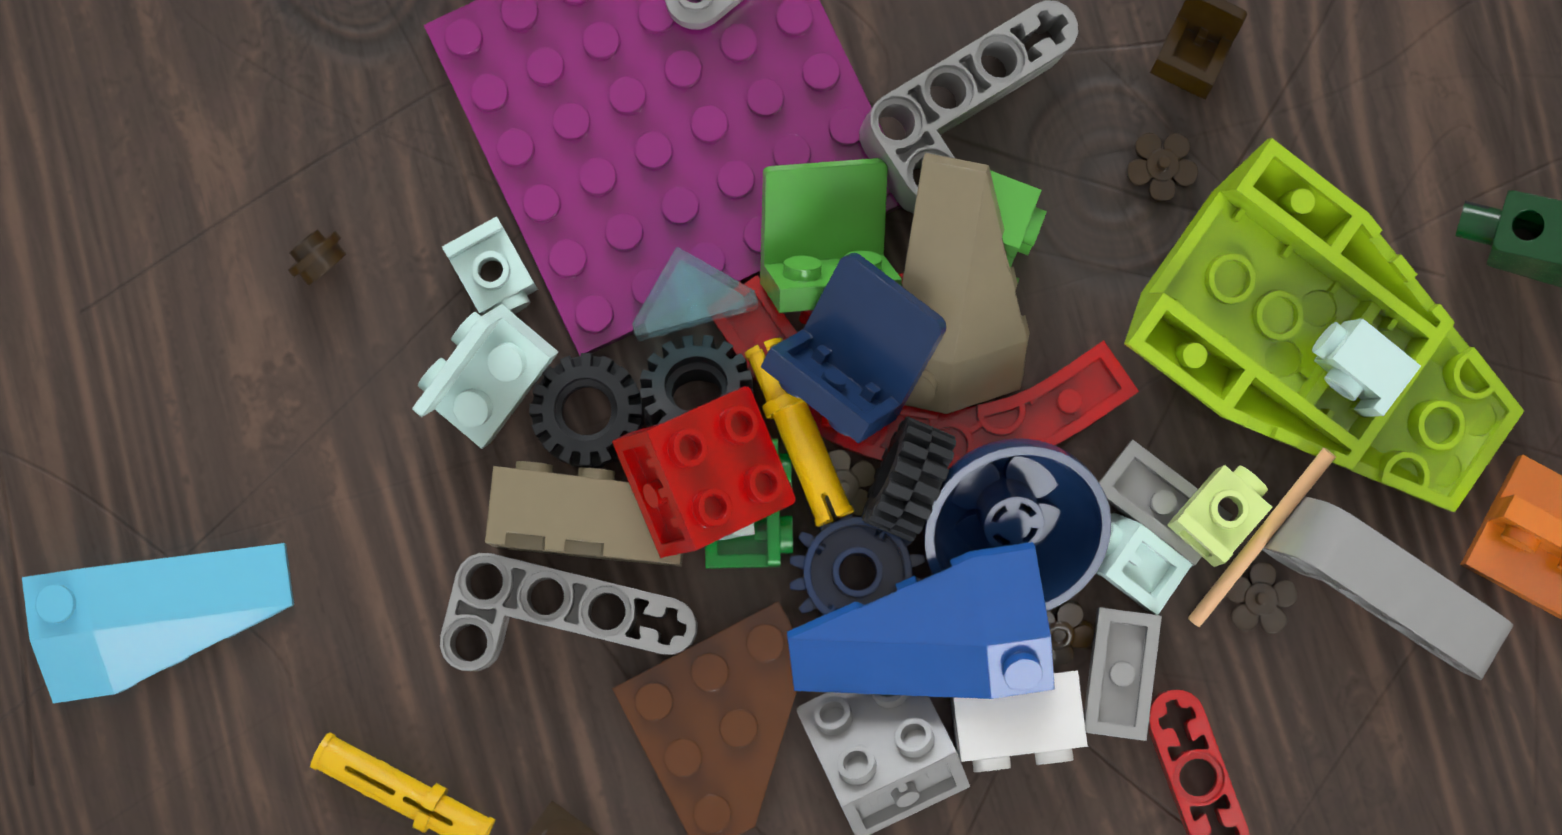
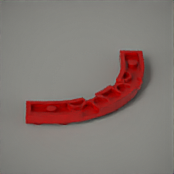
(1044, 412)

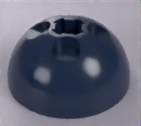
(1045, 501)

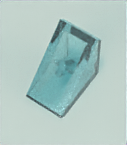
(690, 296)

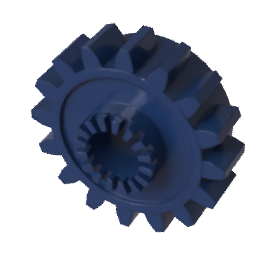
(835, 544)

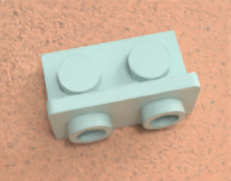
(486, 374)

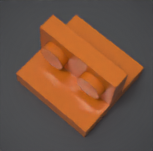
(1523, 537)

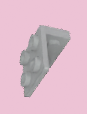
(882, 755)

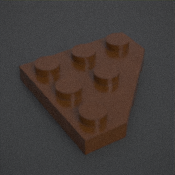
(716, 721)

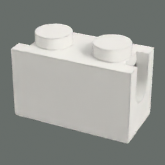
(1021, 724)

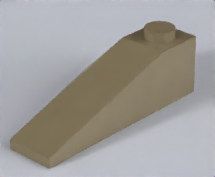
(964, 275)

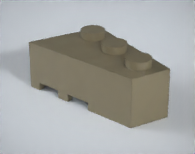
(569, 515)

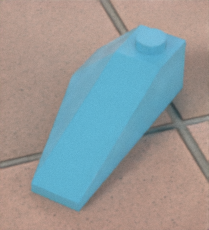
(127, 621)

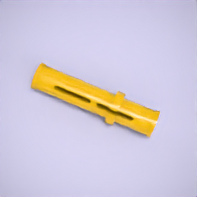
(802, 442)
(391, 787)

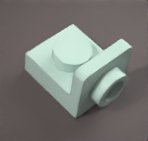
(1142, 564)

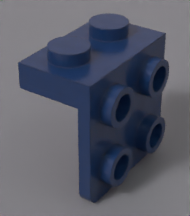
(858, 349)

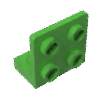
(815, 219)

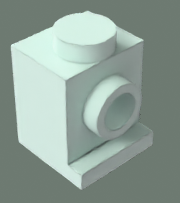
(487, 244)
(1364, 365)

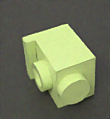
(1202, 525)

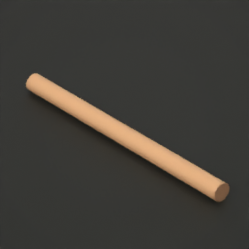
(1261, 537)

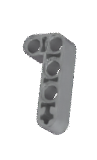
(971, 87)
(1390, 584)
(573, 616)

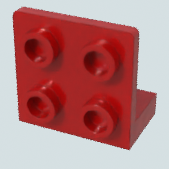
(705, 473)

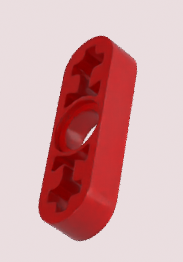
(1194, 728)

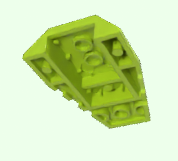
(1258, 285)

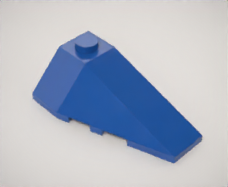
(951, 635)

